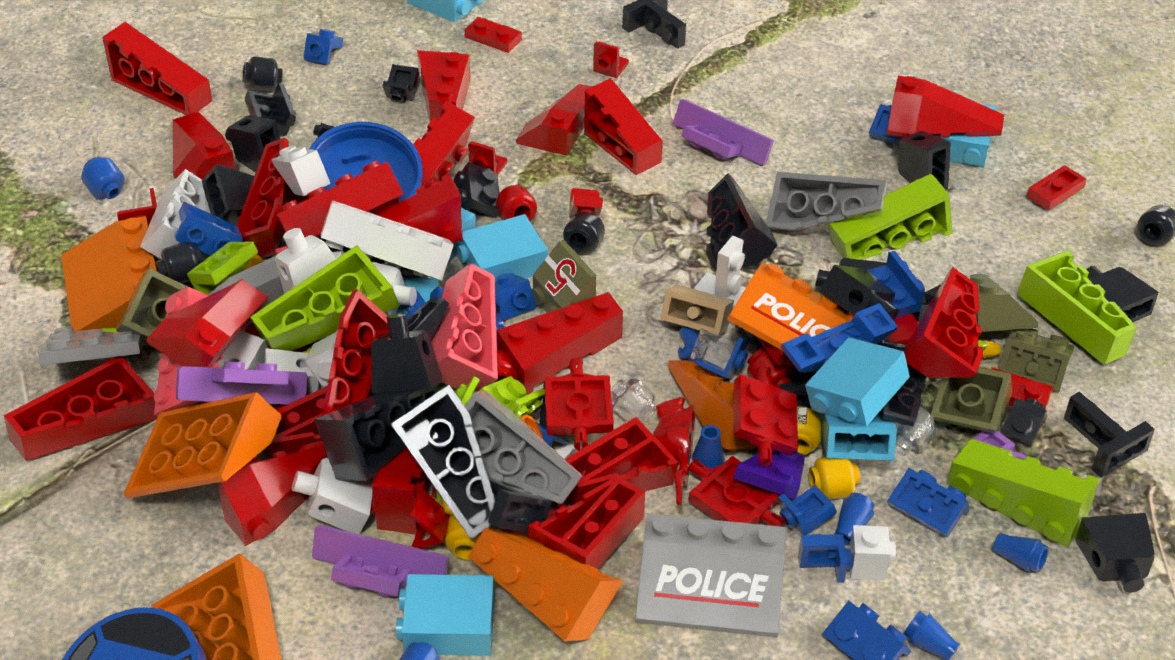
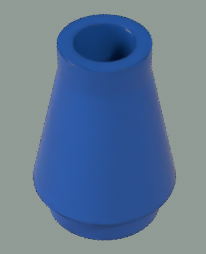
(709, 447)
(855, 510)
(1022, 551)
(931, 636)

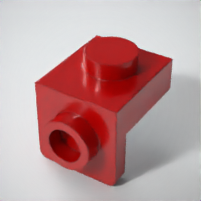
(585, 201)

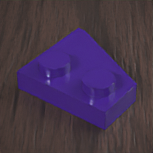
(780, 477)

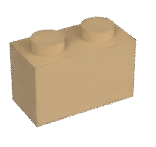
(696, 309)

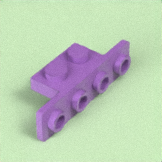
(720, 134)
(235, 380)
(373, 562)

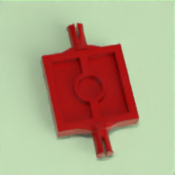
(578, 404)
(765, 415)
(732, 499)

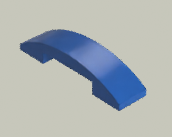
(812, 353)

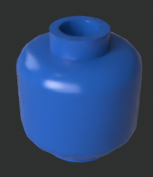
(102, 177)

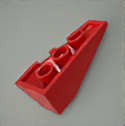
(936, 110)

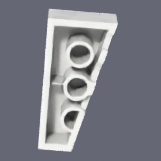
(166, 217)
(387, 240)

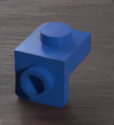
(319, 45)
(806, 510)
(825, 551)

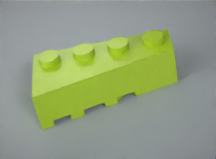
(906, 216)
(315, 305)
(1077, 306)
(1024, 490)

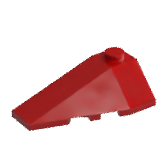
(558, 124)
(198, 146)
(263, 203)
(208, 327)
(948, 332)
(352, 355)
(261, 492)

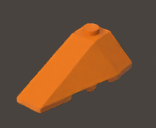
(711, 400)

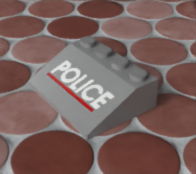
(711, 575)

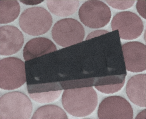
(361, 434)

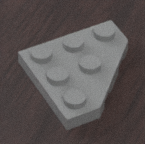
(80, 345)

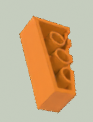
(547, 582)

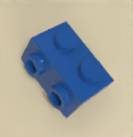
(513, 295)
(863, 638)

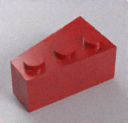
(443, 78)
(620, 128)
(430, 210)
(298, 424)
(626, 453)
(395, 493)
(595, 524)

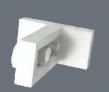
(727, 279)

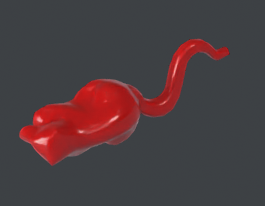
(676, 434)

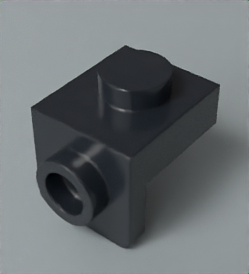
(401, 83)
(1024, 421)

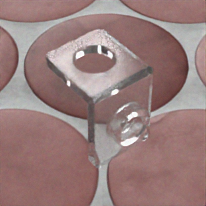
(714, 349)

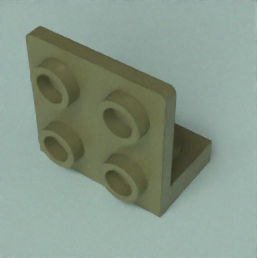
(1037, 357)

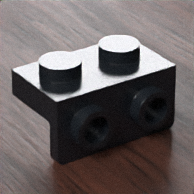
(272, 107)
(478, 189)

